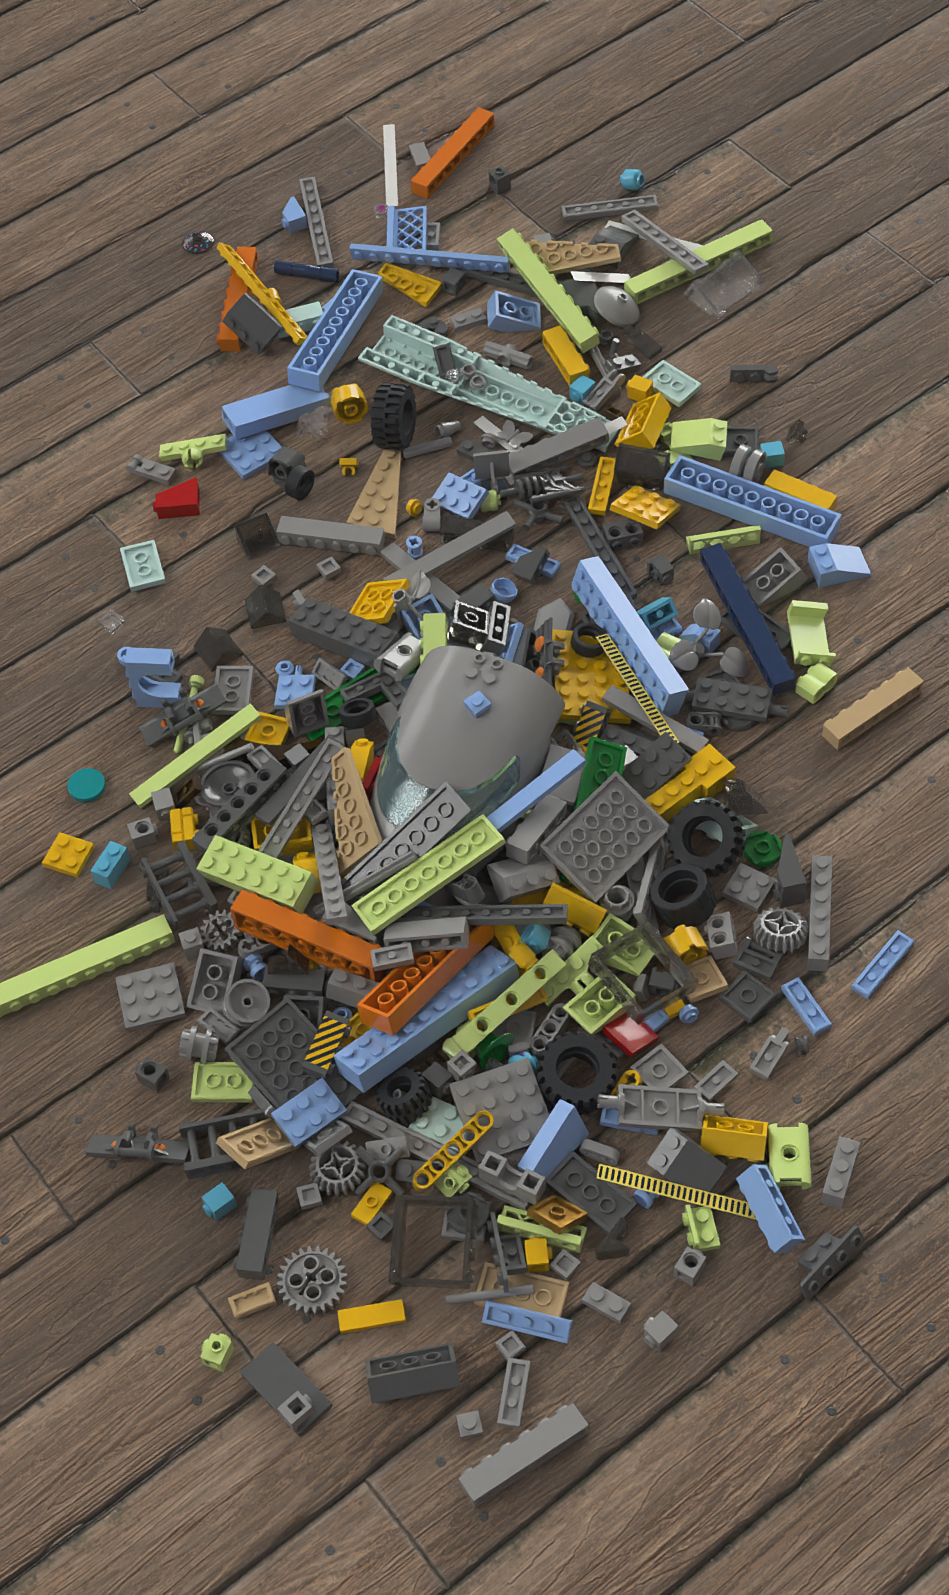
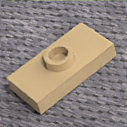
(252, 1300)

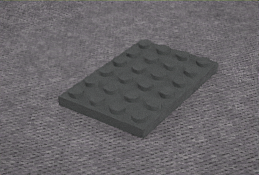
(274, 1054)

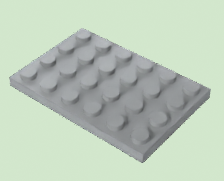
(604, 837)

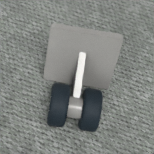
(491, 466)

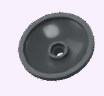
(223, 781)

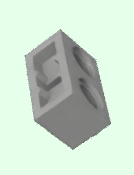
(721, 935)

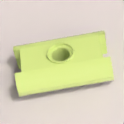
(789, 1141)

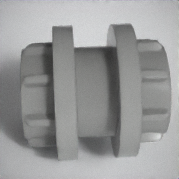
(619, 902)
(564, 942)
(198, 1045)

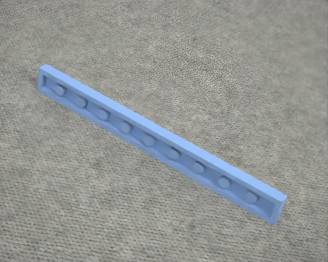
(430, 258)

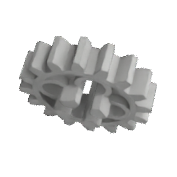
(219, 941)

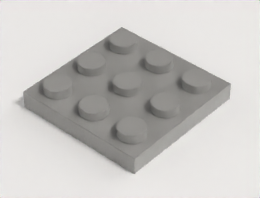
(150, 997)

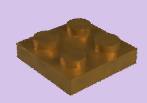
(557, 1214)

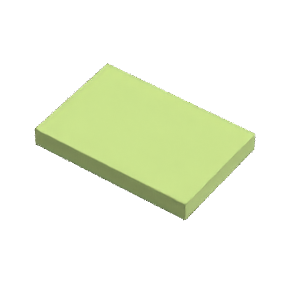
(220, 1083)

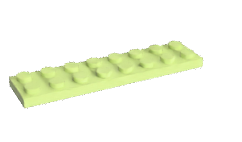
(428, 874)

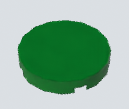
(762, 848)

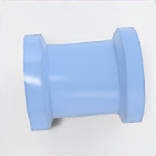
(416, 548)

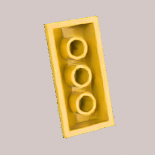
(645, 422)

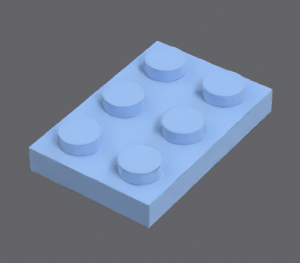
(460, 496)
(308, 1112)

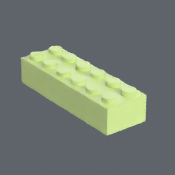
(259, 873)

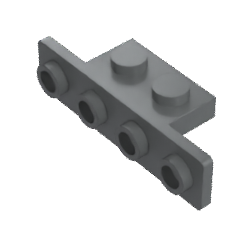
(509, 1253)
(826, 1258)

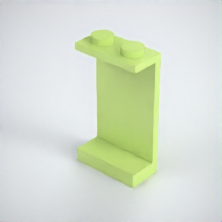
(809, 633)

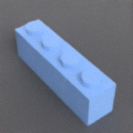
(770, 1209)

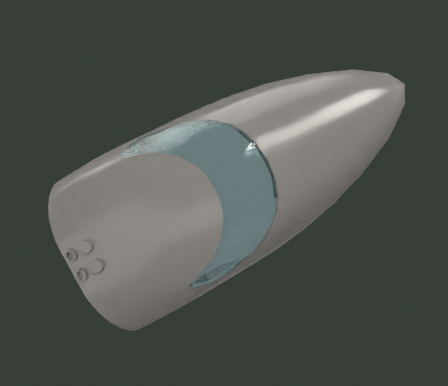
(442, 740)

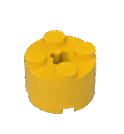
(349, 403)
(687, 943)

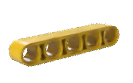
(456, 1141)

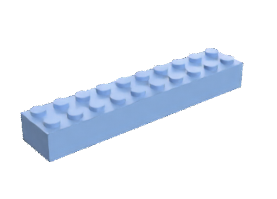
(335, 330)
(751, 503)
(630, 635)
(380, 1054)

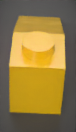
(363, 756)

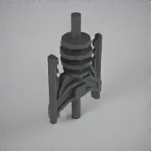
(546, 483)

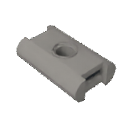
(400, 657)

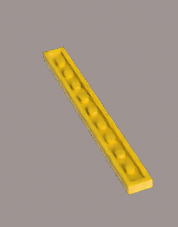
(262, 293)

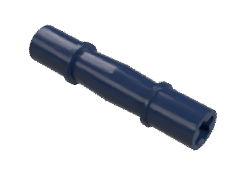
(306, 271)

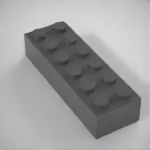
(341, 632)

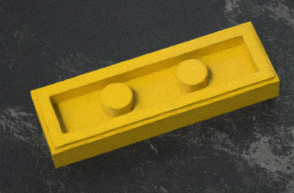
(371, 1316)

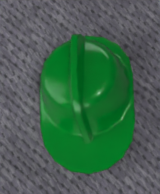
(493, 1047)

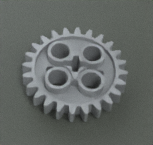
(297, 1270)

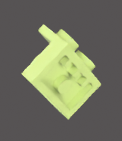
(701, 1227)

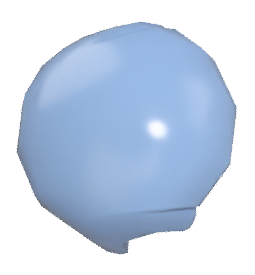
(503, 590)

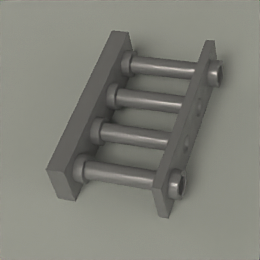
(199, 885)
(216, 1163)

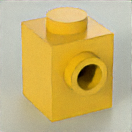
(639, 388)
(537, 1254)

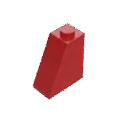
(179, 500)

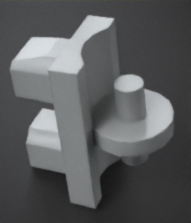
(196, 733)

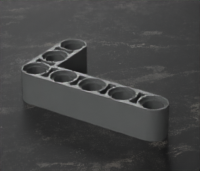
(465, 885)

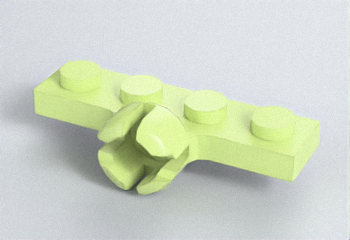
(193, 450)
(573, 972)

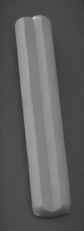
(427, 447)

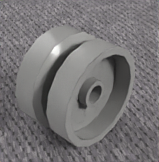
(748, 463)
(257, 1003)

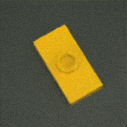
(371, 1203)

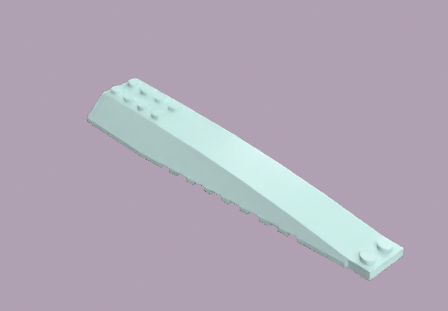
(409, 354)

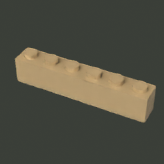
(872, 708)

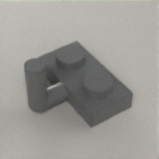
(621, 364)

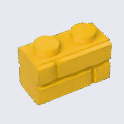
(183, 826)

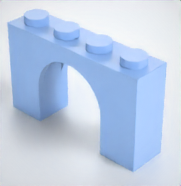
(150, 661)

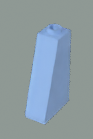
(555, 1140)

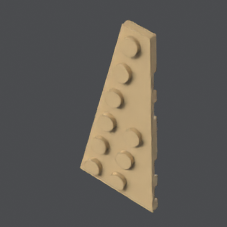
(568, 257)
(380, 496)
(353, 816)

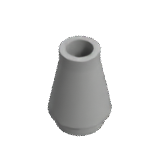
(446, 429)

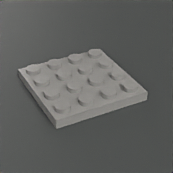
(513, 1101)

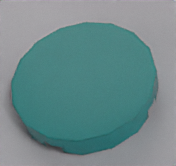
(86, 785)

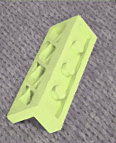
(727, 538)
(529, 1230)

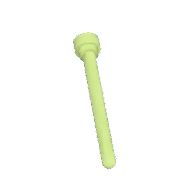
(196, 683)

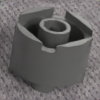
(283, 463)

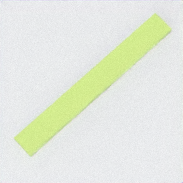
(196, 754)

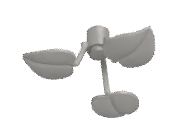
(418, 589)
(685, 655)

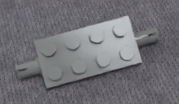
(660, 1107)

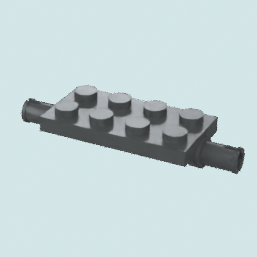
(734, 700)

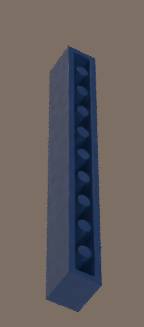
(747, 619)

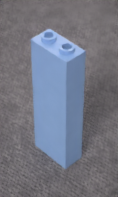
(271, 409)

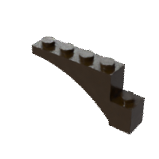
(276, 750)

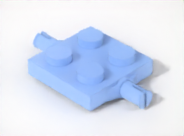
(293, 687)

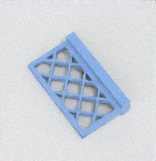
(395, 222)

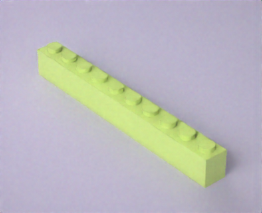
(715, 253)
(548, 290)
(84, 964)

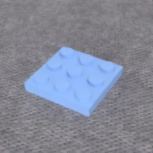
(250, 453)

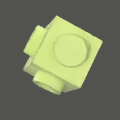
(454, 1180)
(217, 1351)

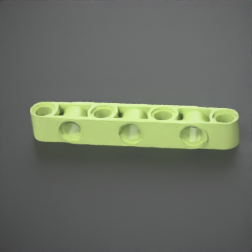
(500, 1009)

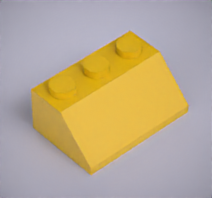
(581, 912)
(734, 1137)

